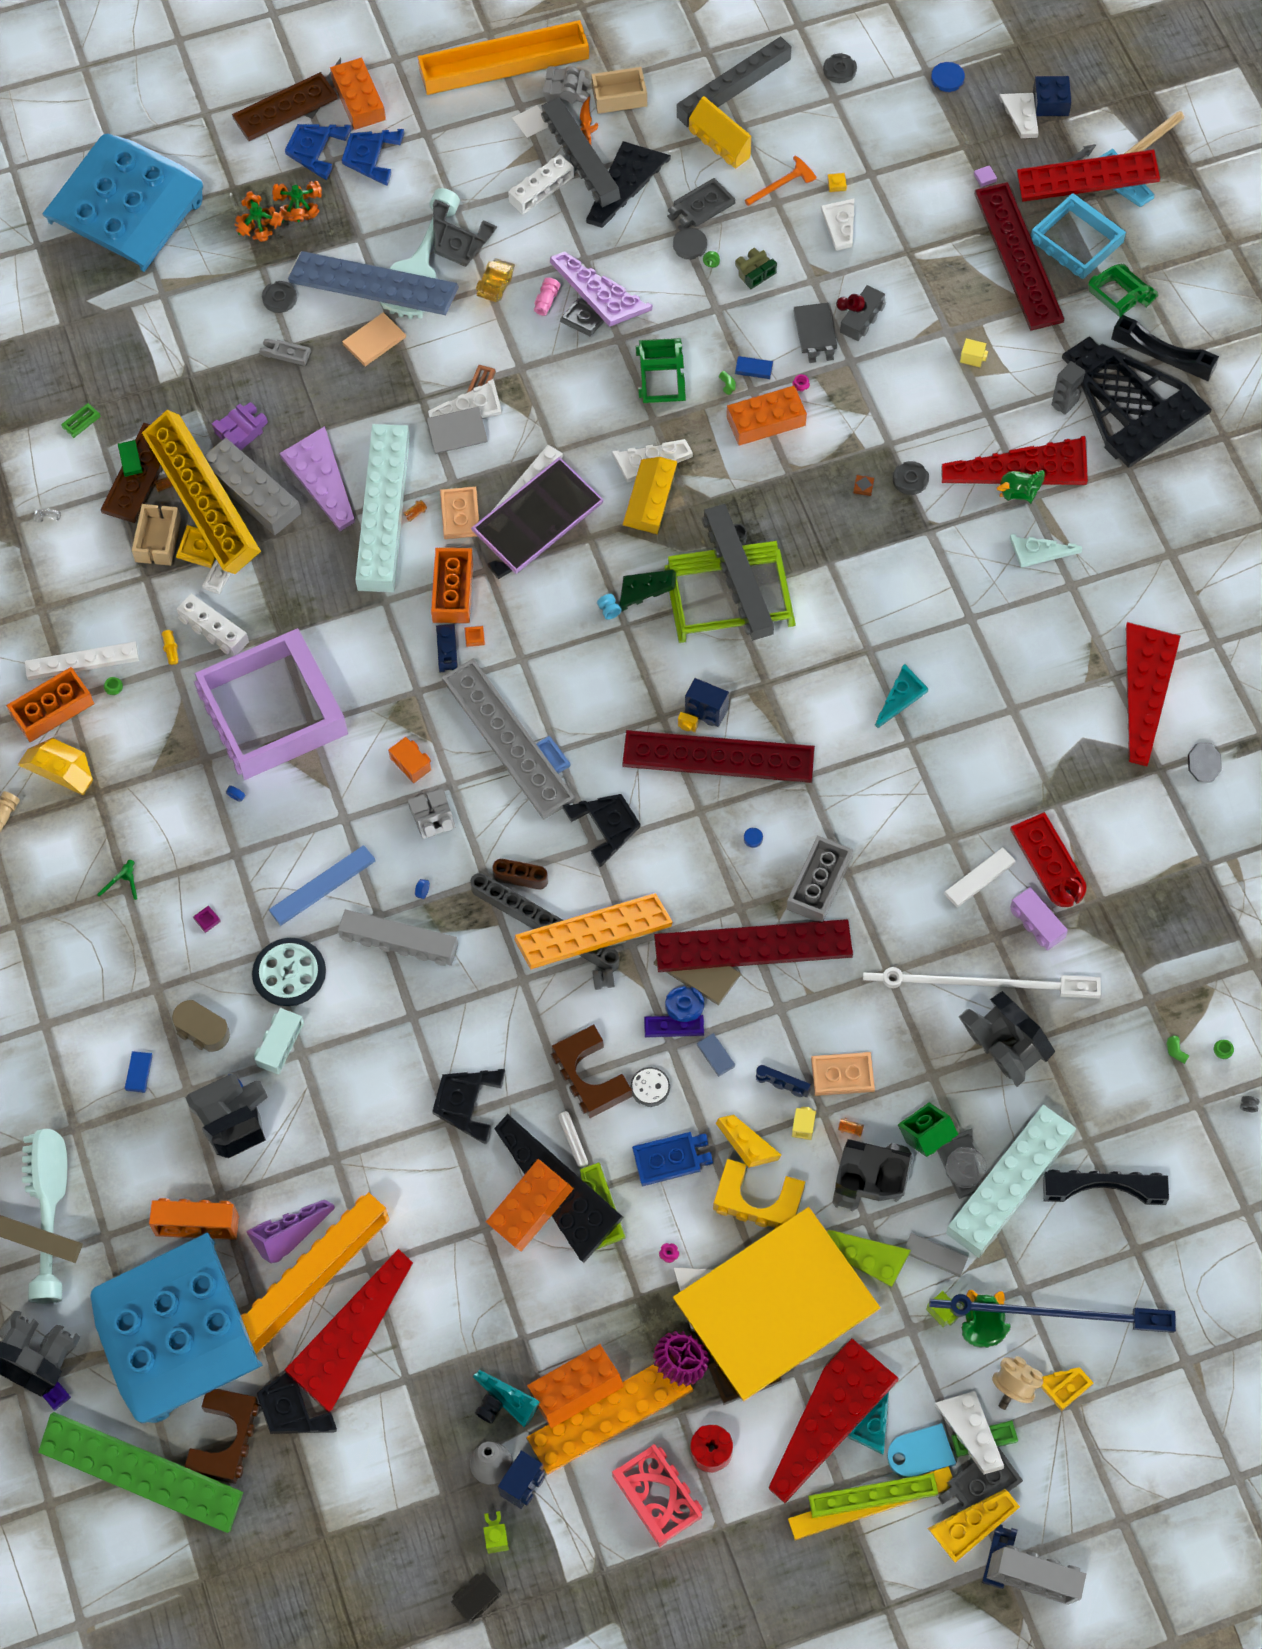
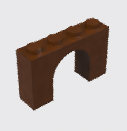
(593, 1098)
(226, 1464)

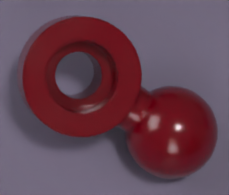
(853, 302)

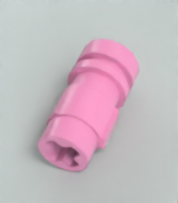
(545, 298)

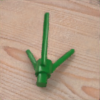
(125, 874)

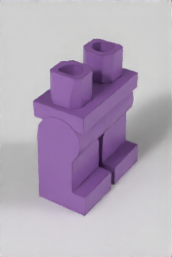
(240, 425)

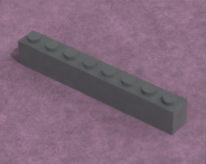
(738, 78)
(580, 152)
(738, 572)

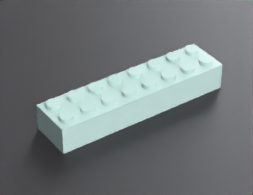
(1010, 1181)

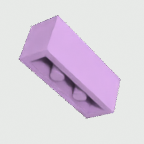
(1038, 919)

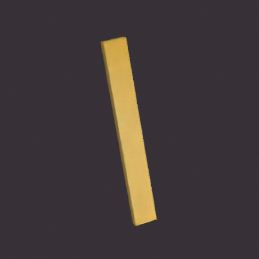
(804, 1525)

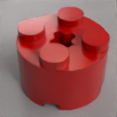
(720, 1456)

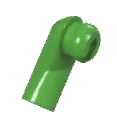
(729, 382)
(1174, 1049)

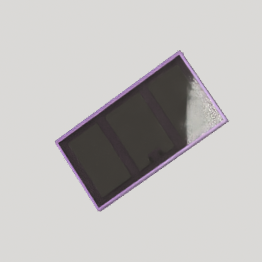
(537, 515)

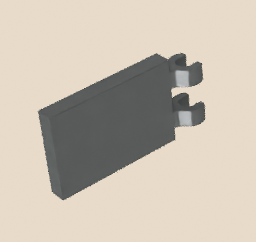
(701, 204)
(815, 330)
(973, 1486)

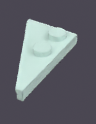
(1036, 551)

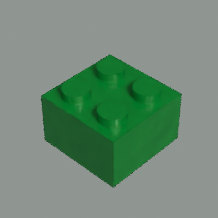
(928, 1129)

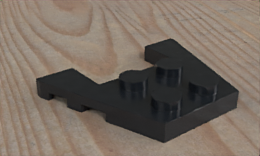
(613, 820)
(458, 1098)
(286, 1410)

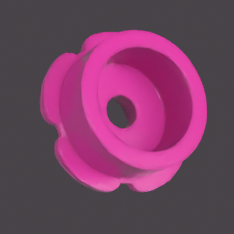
(801, 379)
(669, 1257)

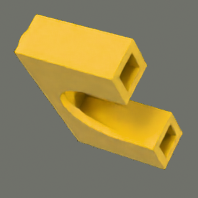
(729, 1198)

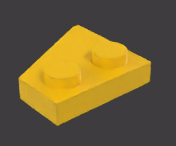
(1066, 1386)

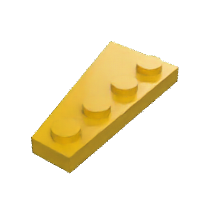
(970, 1526)

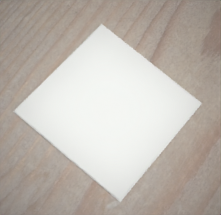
(530, 121)

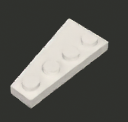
(630, 460)
(972, 1430)

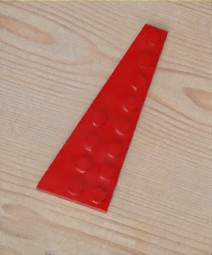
(1062, 462)

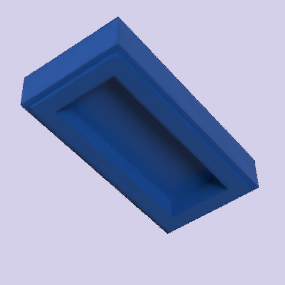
(754, 367)
(138, 1071)

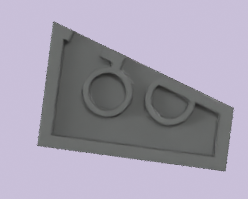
(962, 1140)

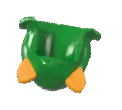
(1020, 485)
(984, 1327)

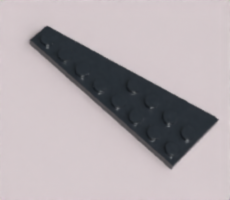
(584, 1214)

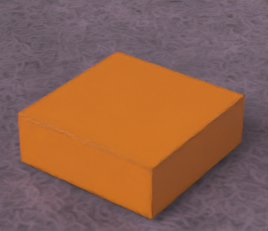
(474, 636)

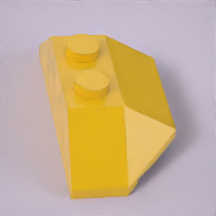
(59, 764)

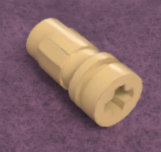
(7, 805)

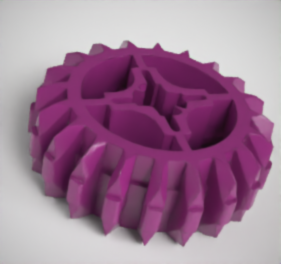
(692, 1358)

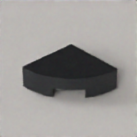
(499, 569)

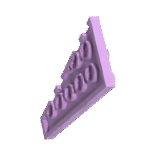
(601, 293)
(318, 472)

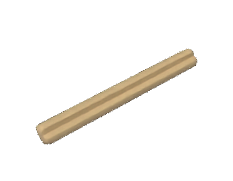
(1157, 133)

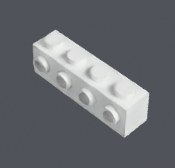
(541, 184)
(212, 625)

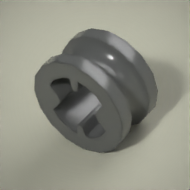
(1249, 1104)

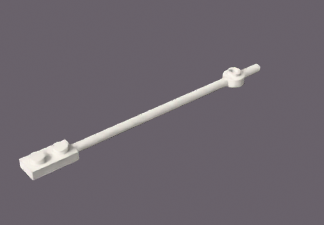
(1069, 985)

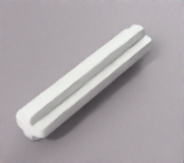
(573, 1139)

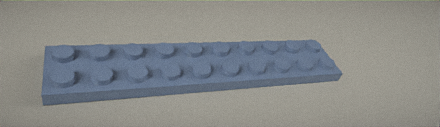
(373, 283)

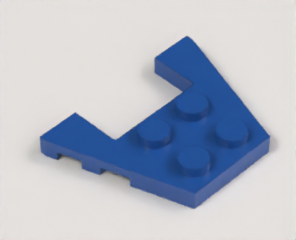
(309, 142)
(363, 152)

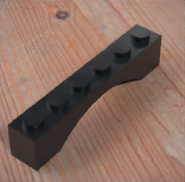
(1134, 335)
(1149, 1189)

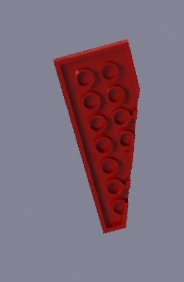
(839, 1402)

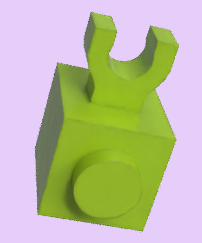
(495, 1535)

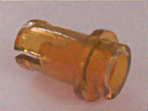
(163, 484)
(416, 509)
(850, 1127)

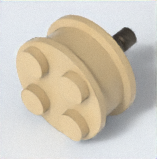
(1017, 1381)

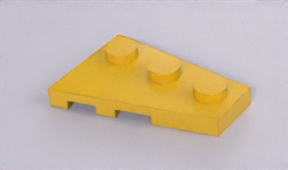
(746, 1142)

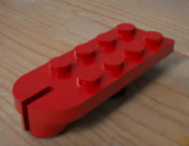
(1050, 860)

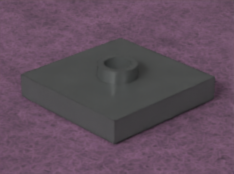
(582, 317)

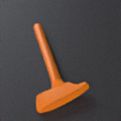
(801, 169)

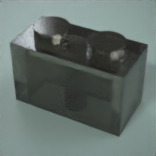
(476, 1597)

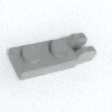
(285, 351)

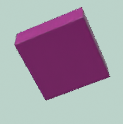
(206, 919)

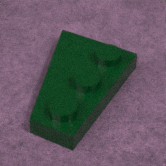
(642, 586)

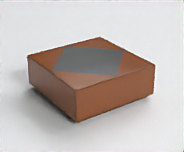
(863, 485)

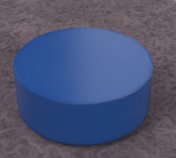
(235, 793)
(753, 837)
(422, 888)

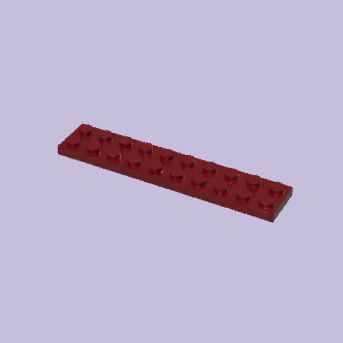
(1019, 256)
(718, 756)
(753, 945)

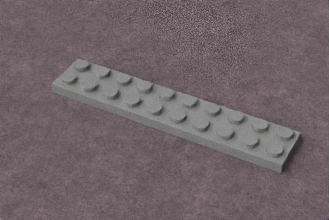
(508, 739)

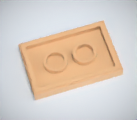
(374, 339)
(459, 512)
(842, 1074)

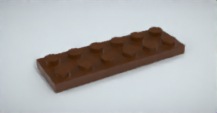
(284, 106)
(132, 491)

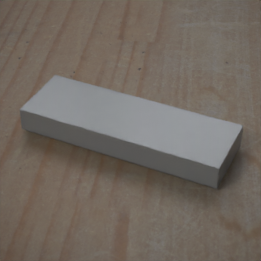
(936, 1255)

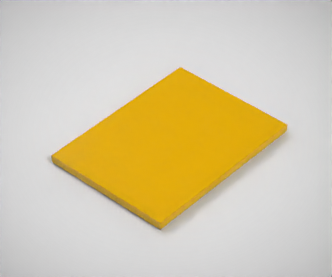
(776, 1303)

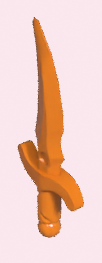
(586, 120)

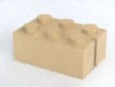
(619, 90)
(156, 536)

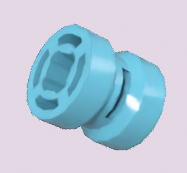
(609, 607)

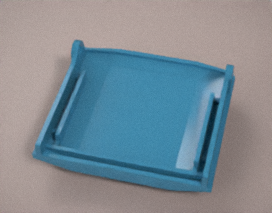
(126, 199)
(172, 1330)

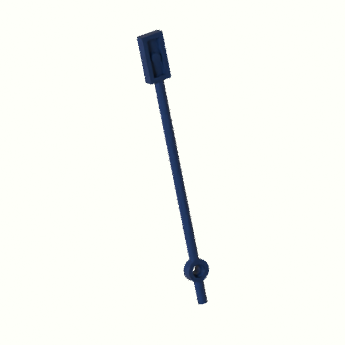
(1142, 1318)

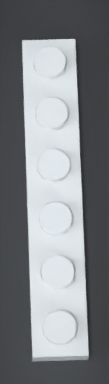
(544, 459)
(82, 660)

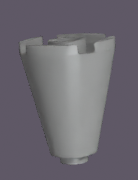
(490, 1462)

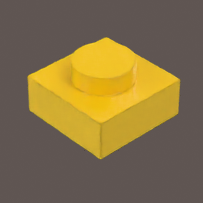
(837, 182)
(687, 722)

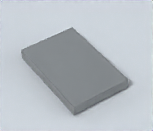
(457, 430)

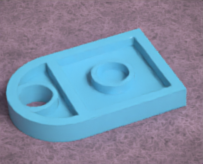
(923, 1452)

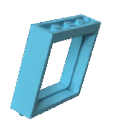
(1091, 217)

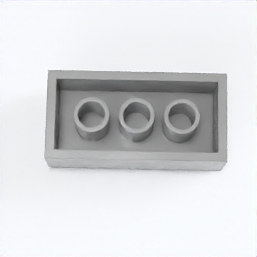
(819, 879)
(1036, 1575)

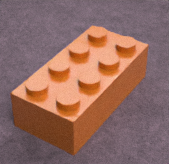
(357, 93)
(766, 415)
(452, 585)
(50, 704)
(529, 1205)
(194, 1219)
(575, 1385)

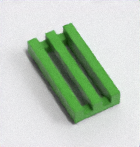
(82, 421)

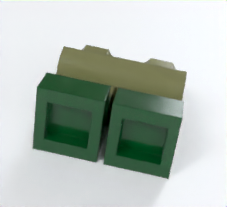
(756, 268)

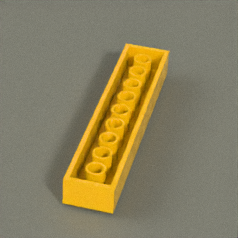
(201, 492)

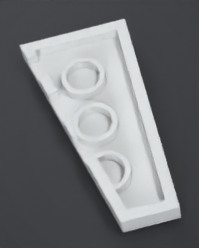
(482, 396)

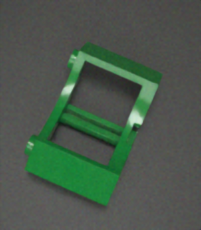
(1136, 289)
(657, 349)

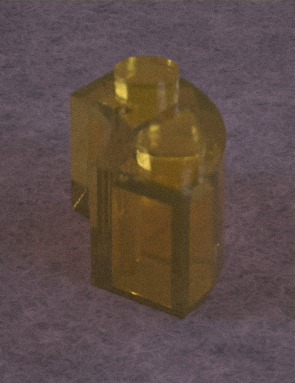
(495, 280)

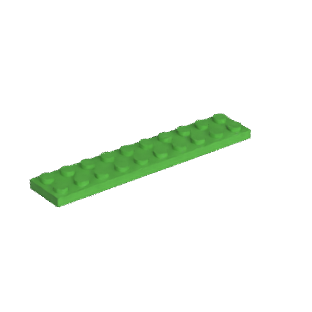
(140, 1472)

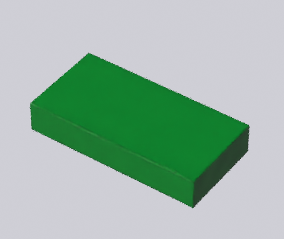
(129, 458)

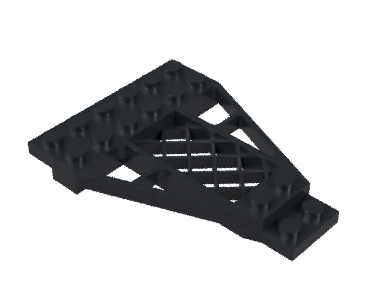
(1155, 426)

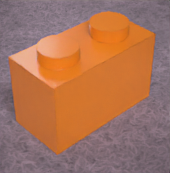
(410, 759)

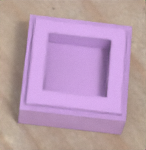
(985, 176)

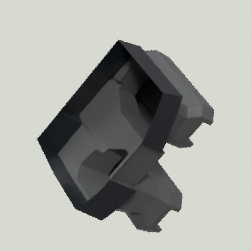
(1002, 1023)
(229, 1114)
(871, 1173)
(26, 1367)

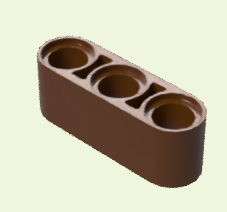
(514, 867)

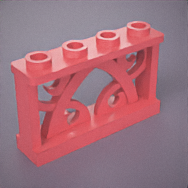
(657, 1524)

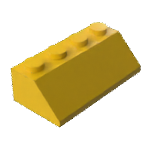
(720, 133)
(650, 494)

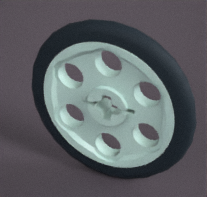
(275, 951)

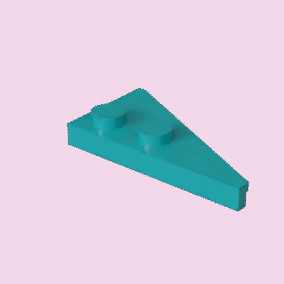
(905, 691)
(514, 1401)
(872, 1428)

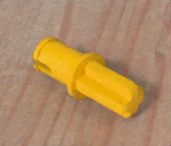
(170, 647)

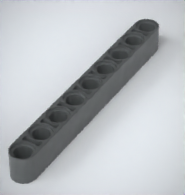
(539, 914)

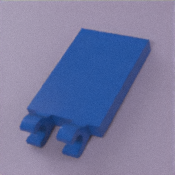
(670, 1158)

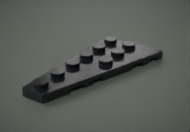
(631, 172)

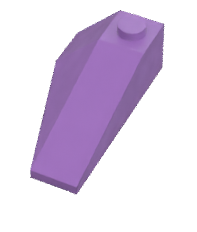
(281, 1237)

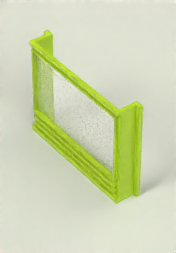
(706, 603)

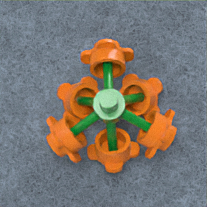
(298, 197)
(267, 215)

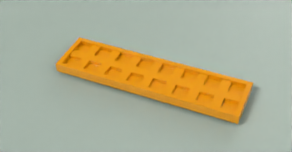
(592, 931)
(636, 1401)

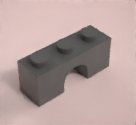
(857, 324)
(1066, 390)

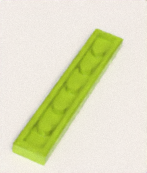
(873, 1495)

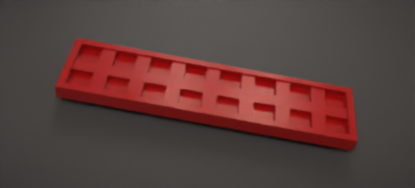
(1088, 175)

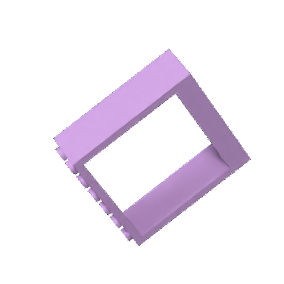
(290, 746)

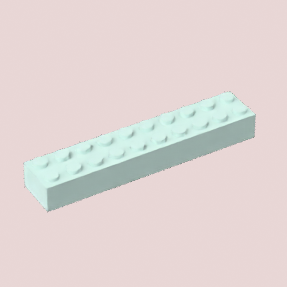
(382, 508)

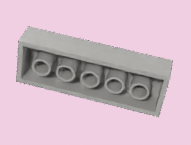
(252, 487)

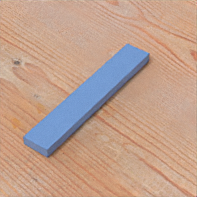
(322, 885)

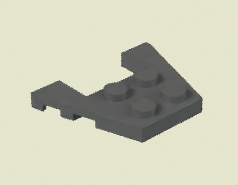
(456, 242)

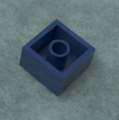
(1052, 95)
(706, 702)
(521, 1480)

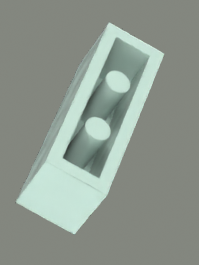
(278, 1041)

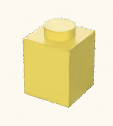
(973, 353)
(803, 1123)

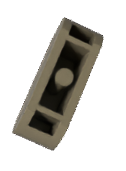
(200, 1026)

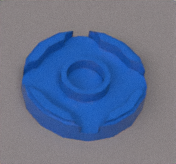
(947, 76)
(684, 1004)

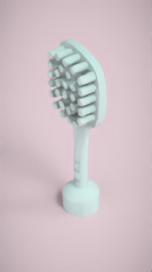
(419, 262)
(47, 1182)

